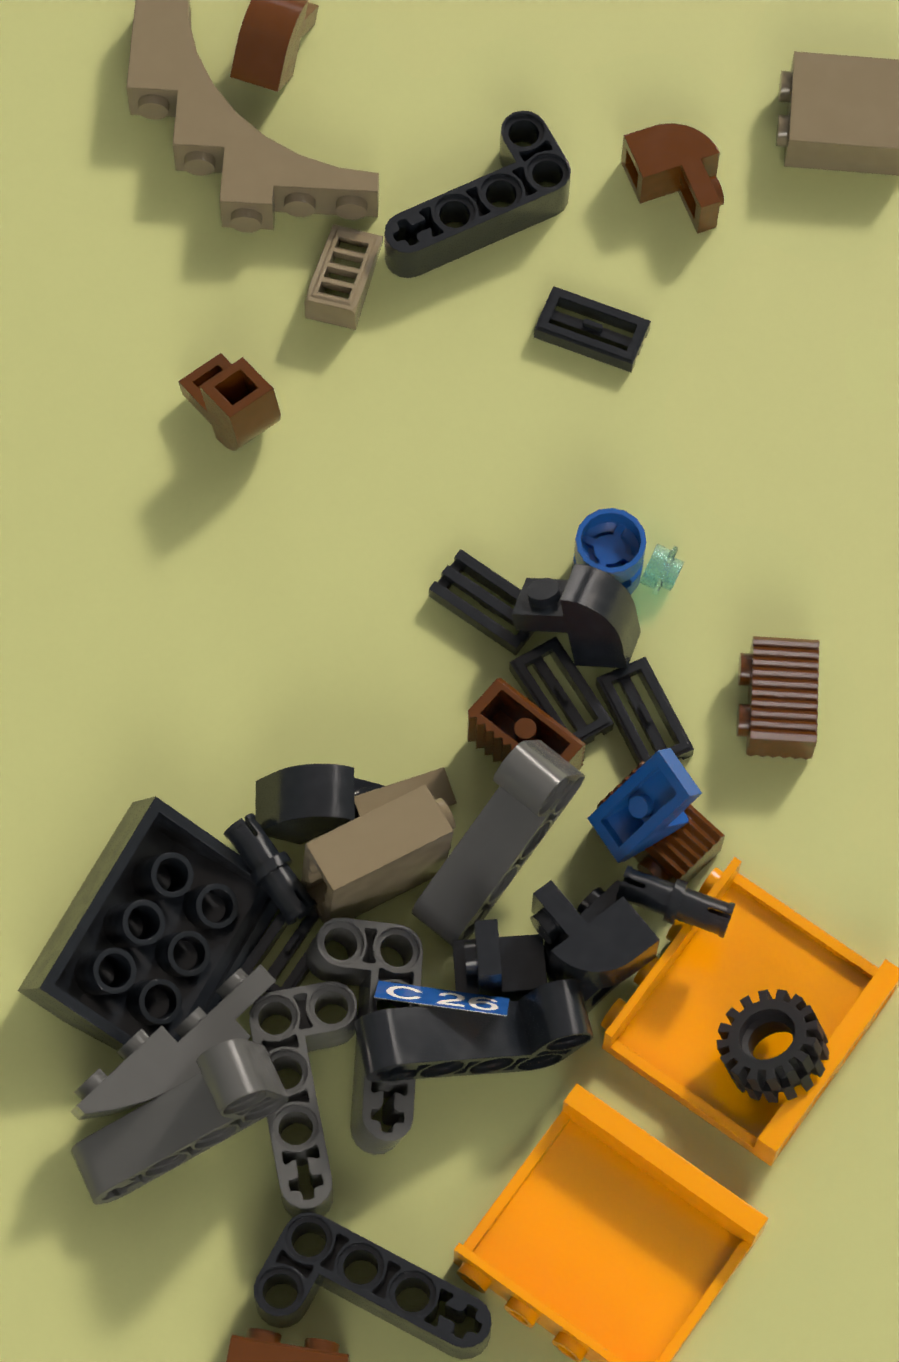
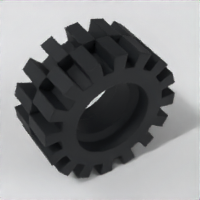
(788, 1068)

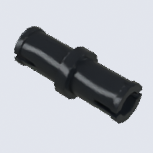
(270, 869)
(675, 901)

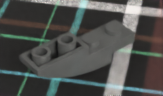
(160, 1062)

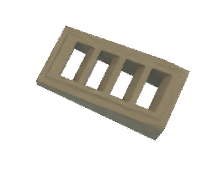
(336, 309)

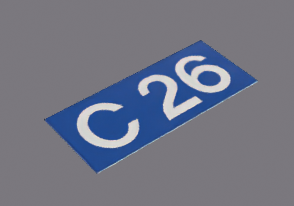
(442, 998)

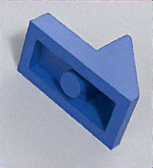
(646, 806)

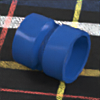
(612, 543)

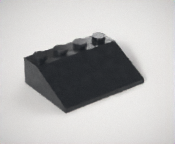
(150, 930)

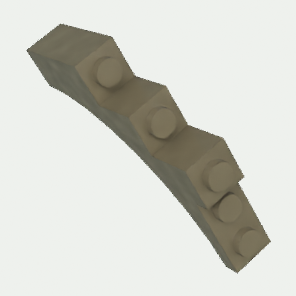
(212, 138)

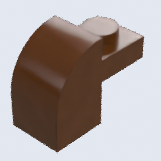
(271, 41)
(674, 160)
(232, 400)

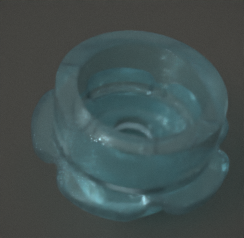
(662, 569)

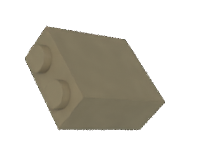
(840, 113)
(378, 855)

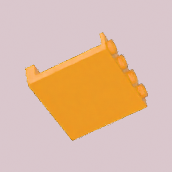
(684, 995)
(609, 1239)

